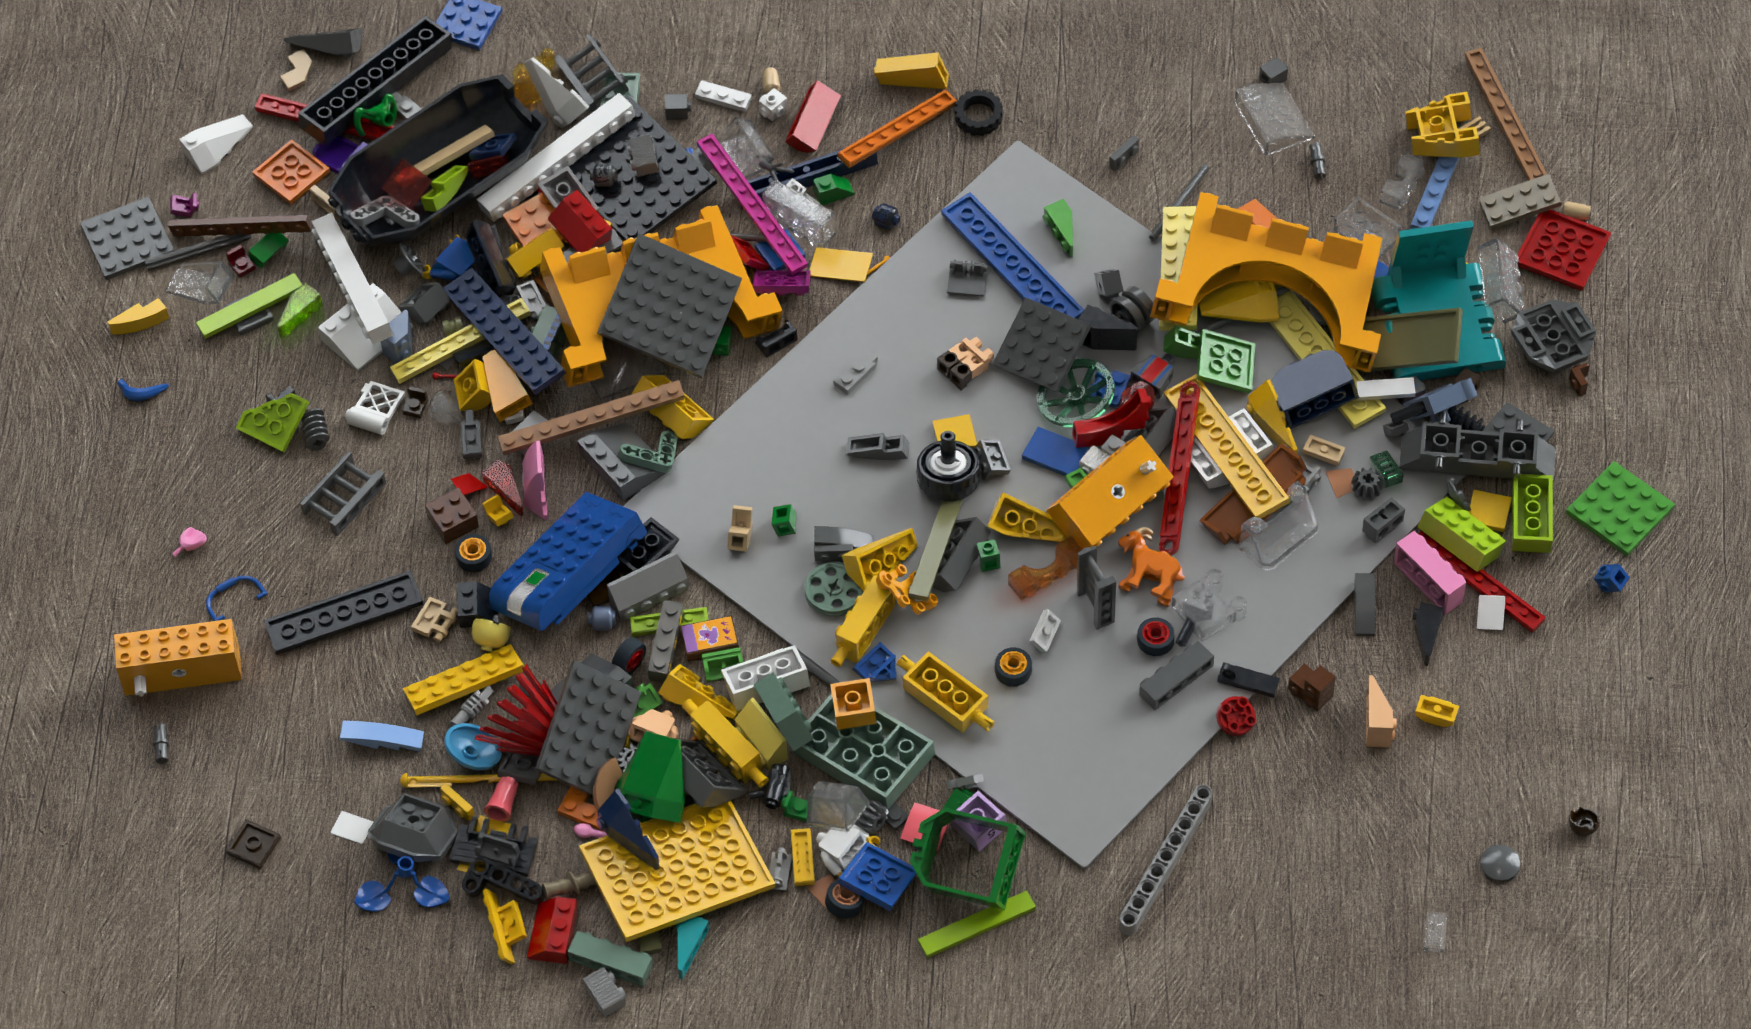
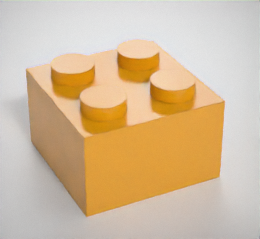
(853, 703)

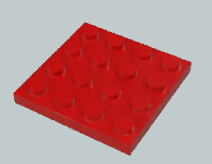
(1563, 248)

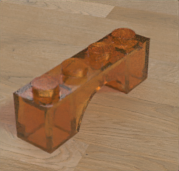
(1027, 580)

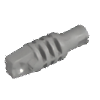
(472, 706)

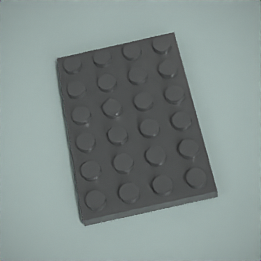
(587, 726)

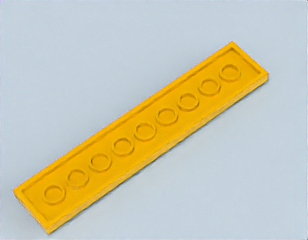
(1232, 453)

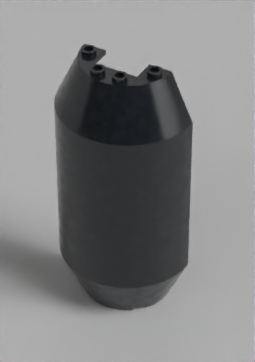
(434, 127)

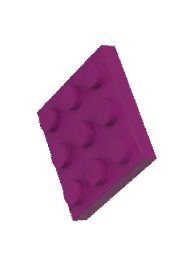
(781, 282)

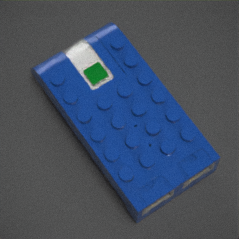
(566, 562)

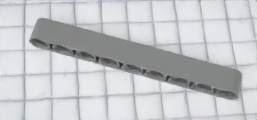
(1163, 867)

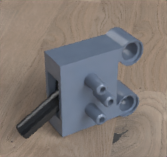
(1436, 401)

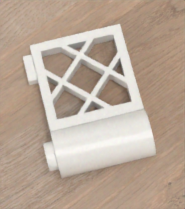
(371, 418)

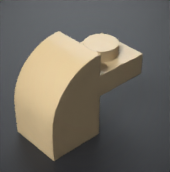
(741, 528)

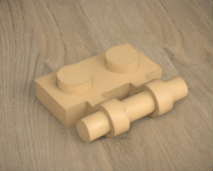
(429, 617)

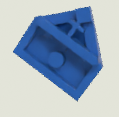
(877, 664)

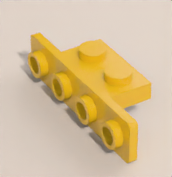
(506, 924)

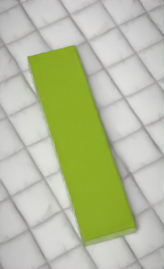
(648, 623)

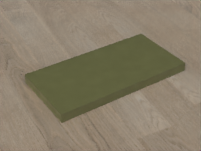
(1417, 338)

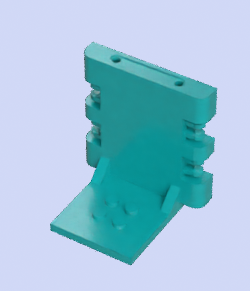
(1432, 274)

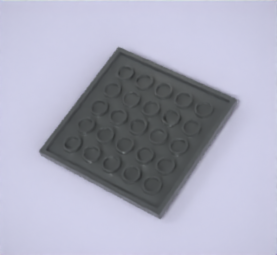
(669, 305)

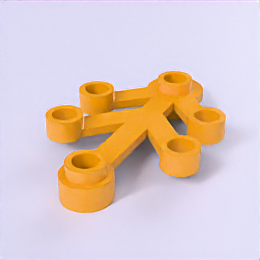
(886, 581)

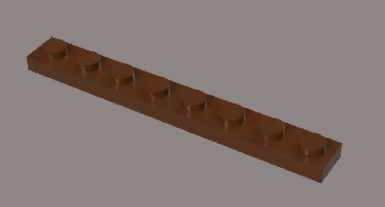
(240, 225)

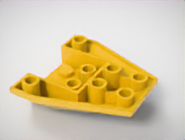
(1242, 301)

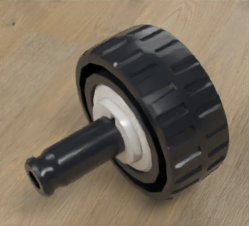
(948, 469)

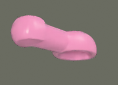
(586, 831)

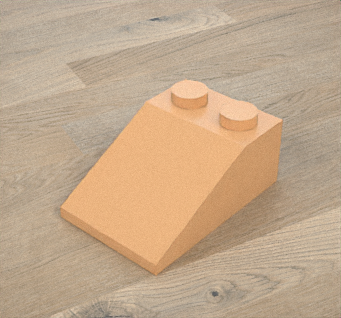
(1379, 717)

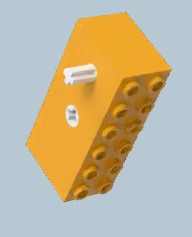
(1111, 493)
(177, 657)

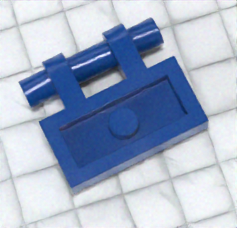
(1121, 383)

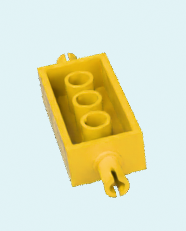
(863, 623)
(945, 692)
(726, 742)

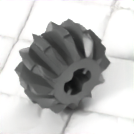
(1367, 483)
(873, 817)

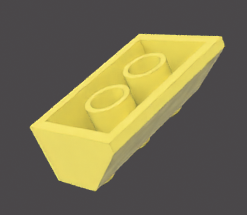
(762, 734)

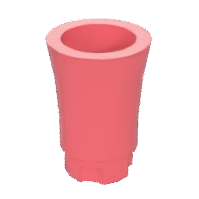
(502, 799)

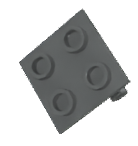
(967, 278)

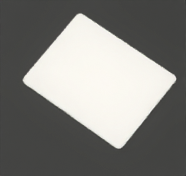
(1491, 612)
(351, 827)

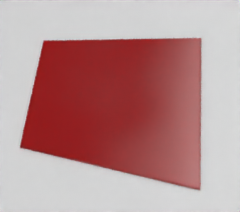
(468, 483)

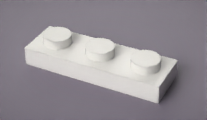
(723, 96)

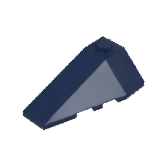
(617, 822)

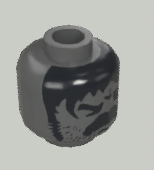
(604, 174)

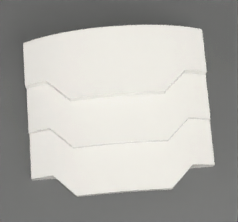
(1253, 435)

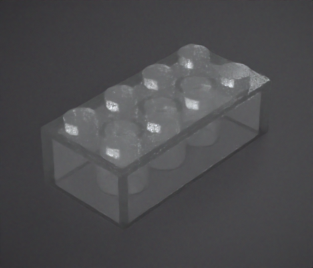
(800, 214)
(1501, 280)

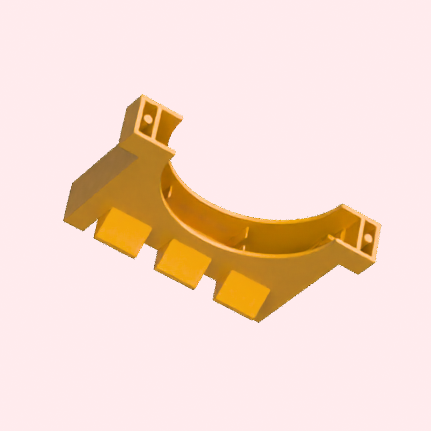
(1329, 274)
(589, 280)

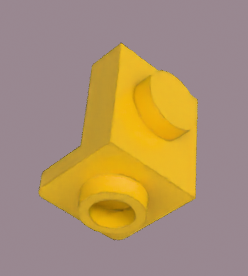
(496, 511)

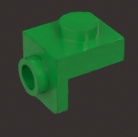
(957, 798)

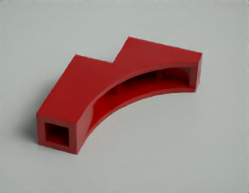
(1127, 417)

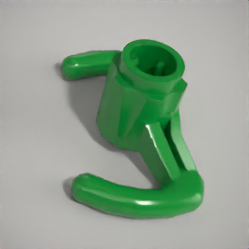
(382, 115)

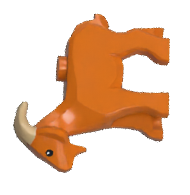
(1150, 564)

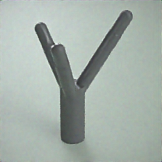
(772, 168)

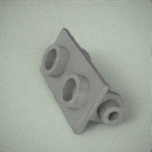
(780, 868)

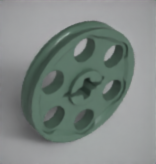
(825, 587)

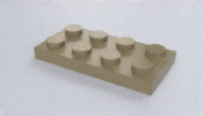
(1520, 201)

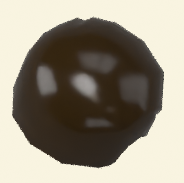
(1583, 821)

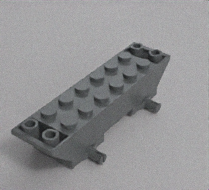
(1478, 453)

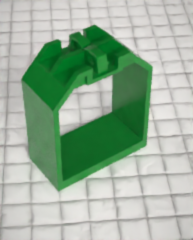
(1007, 865)

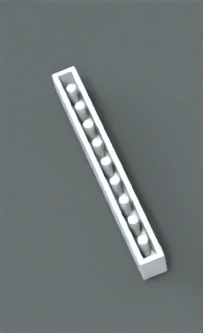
(556, 156)
(352, 279)

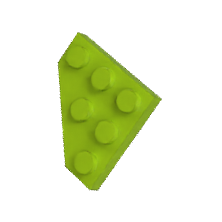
(274, 420)

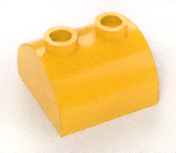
(472, 387)

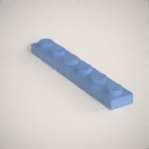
(1434, 192)

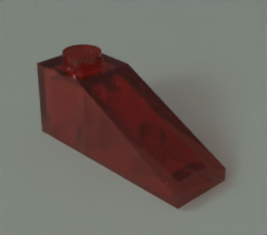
(501, 481)

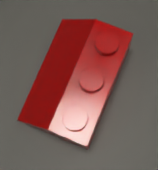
(580, 223)
(553, 930)

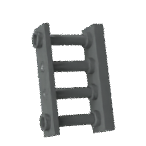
(575, 76)
(351, 508)
(1099, 590)

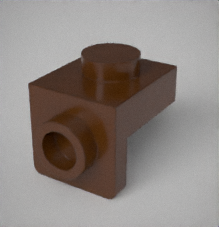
(1577, 378)

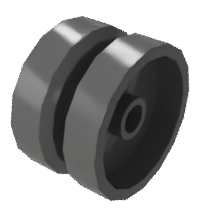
(1133, 307)

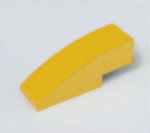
(139, 318)

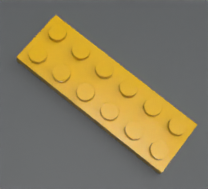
(463, 679)

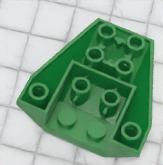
(655, 778)

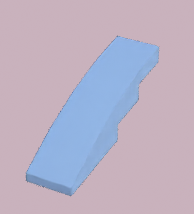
(380, 734)

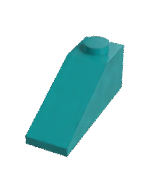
(690, 937)

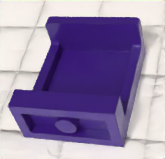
(336, 152)

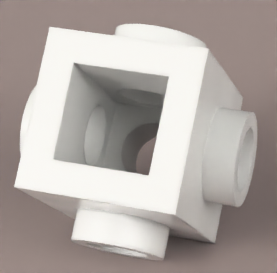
(773, 104)

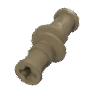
(568, 885)

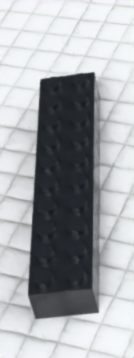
(377, 76)

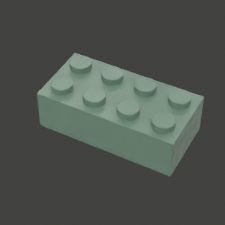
(784, 710)

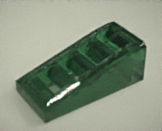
(1390, 480)

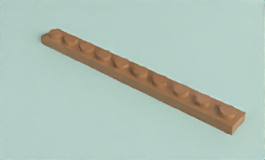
(1504, 114)
(591, 417)

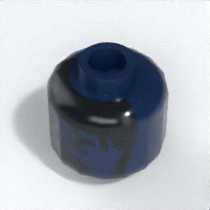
(886, 216)

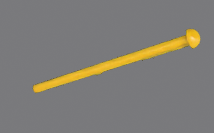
(439, 781)

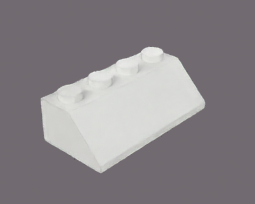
(784, 663)

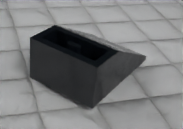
(1108, 331)

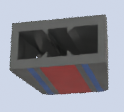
(1155, 371)

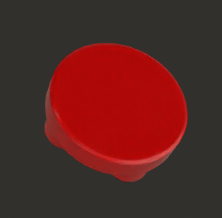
(1236, 716)

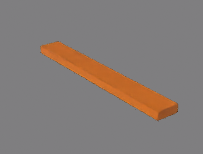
(896, 128)

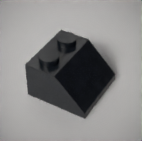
(474, 604)

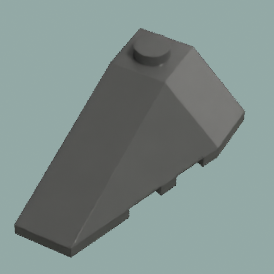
(337, 43)

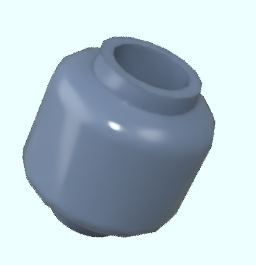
(602, 618)

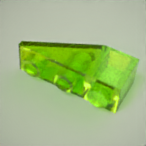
(299, 307)

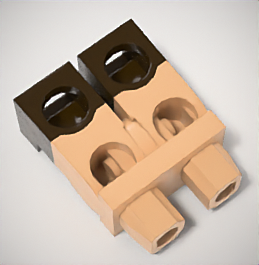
(964, 362)

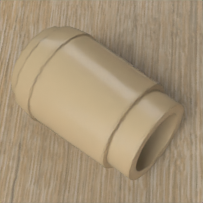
(770, 80)
(1576, 210)

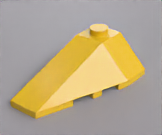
(1265, 411)
(1022, 520)
(879, 556)

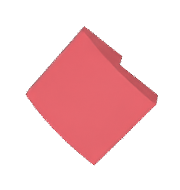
(917, 815)

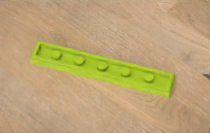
(248, 306)
(976, 925)

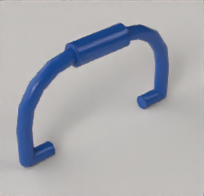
(225, 585)

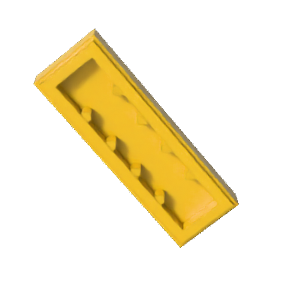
(802, 857)

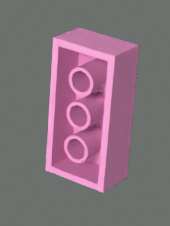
(1430, 572)

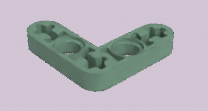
(627, 454)

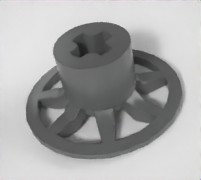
(406, 262)

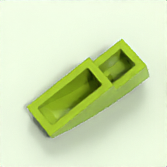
(444, 188)

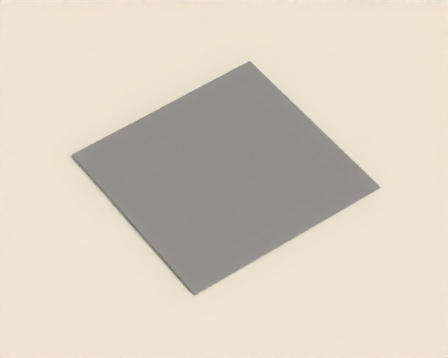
(1076, 741)

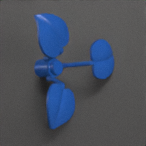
(428, 894)

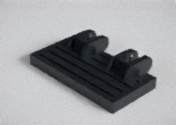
(467, 839)

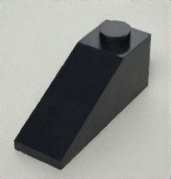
(1426, 626)

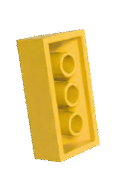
(683, 416)

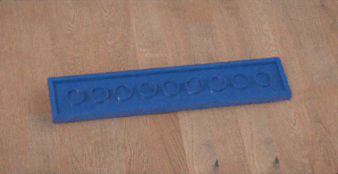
(1007, 255)

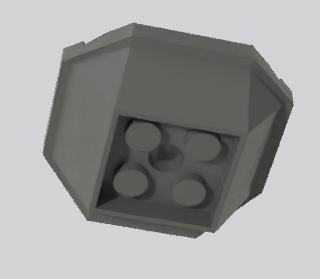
(1564, 323)
(414, 829)

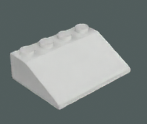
(346, 337)

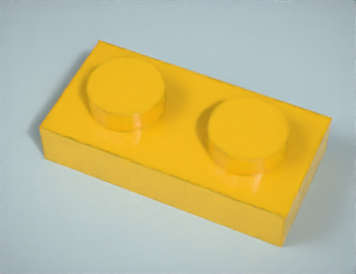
(461, 807)

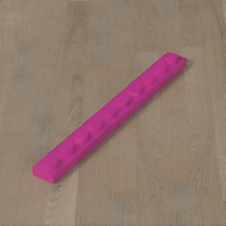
(752, 204)

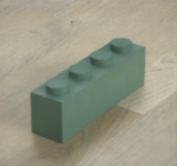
(618, 959)

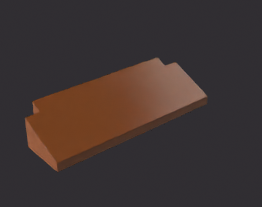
(1230, 512)

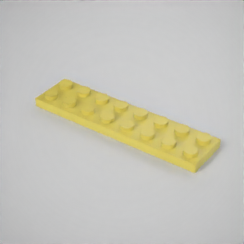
(1175, 235)

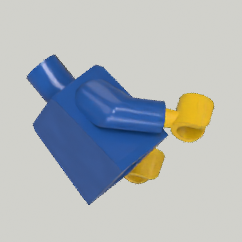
(452, 261)

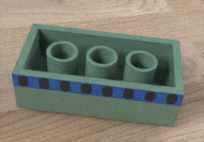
(549, 331)

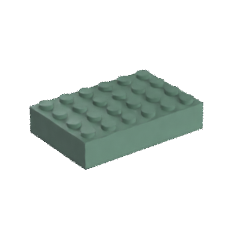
(874, 757)

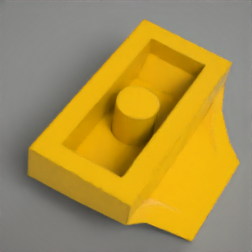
(1436, 711)

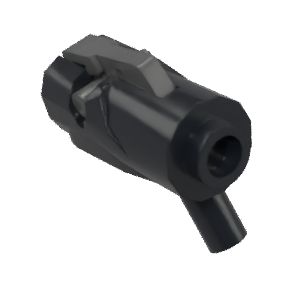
(776, 787)

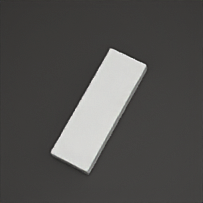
(1385, 389)

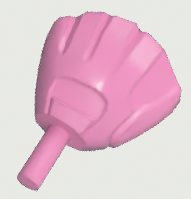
(190, 540)

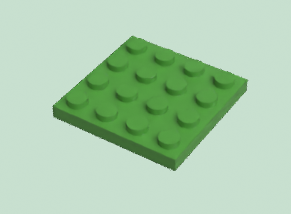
(1620, 508)

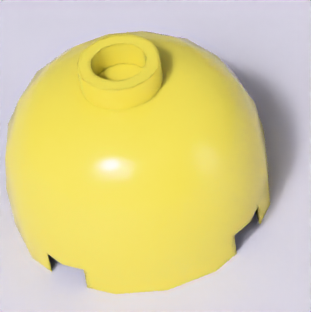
(489, 634)

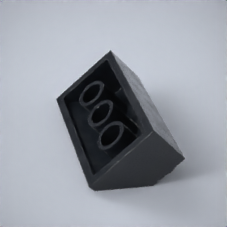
(489, 258)

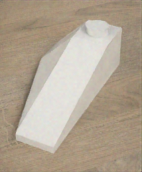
(559, 102)
(211, 143)

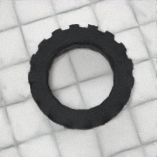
(978, 127)

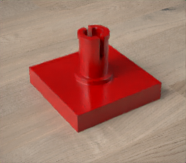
(748, 254)

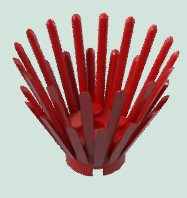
(532, 718)

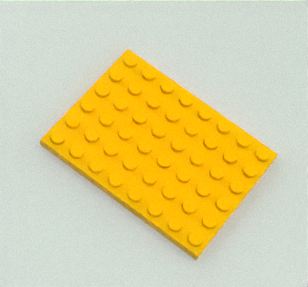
(701, 868)

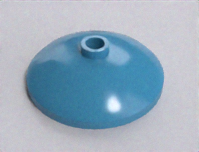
(469, 752)

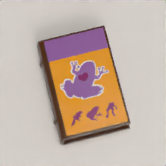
(708, 637)

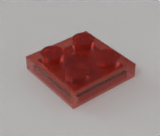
(406, 184)

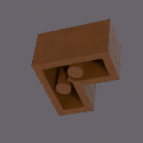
(1312, 686)

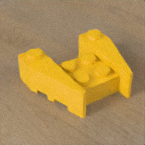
(1439, 130)

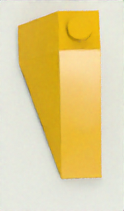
(684, 685)

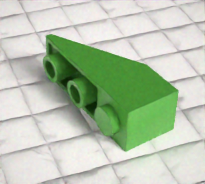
(1059, 218)

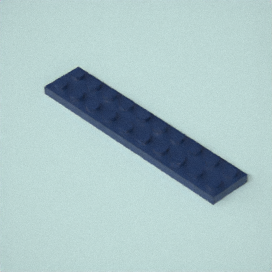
(504, 331)

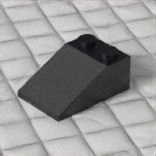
(653, 546)

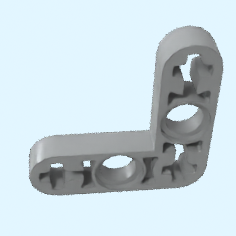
(385, 206)

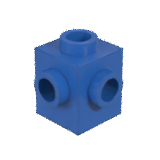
(1611, 578)

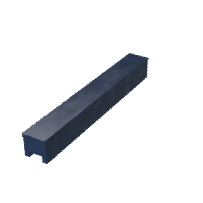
(812, 169)

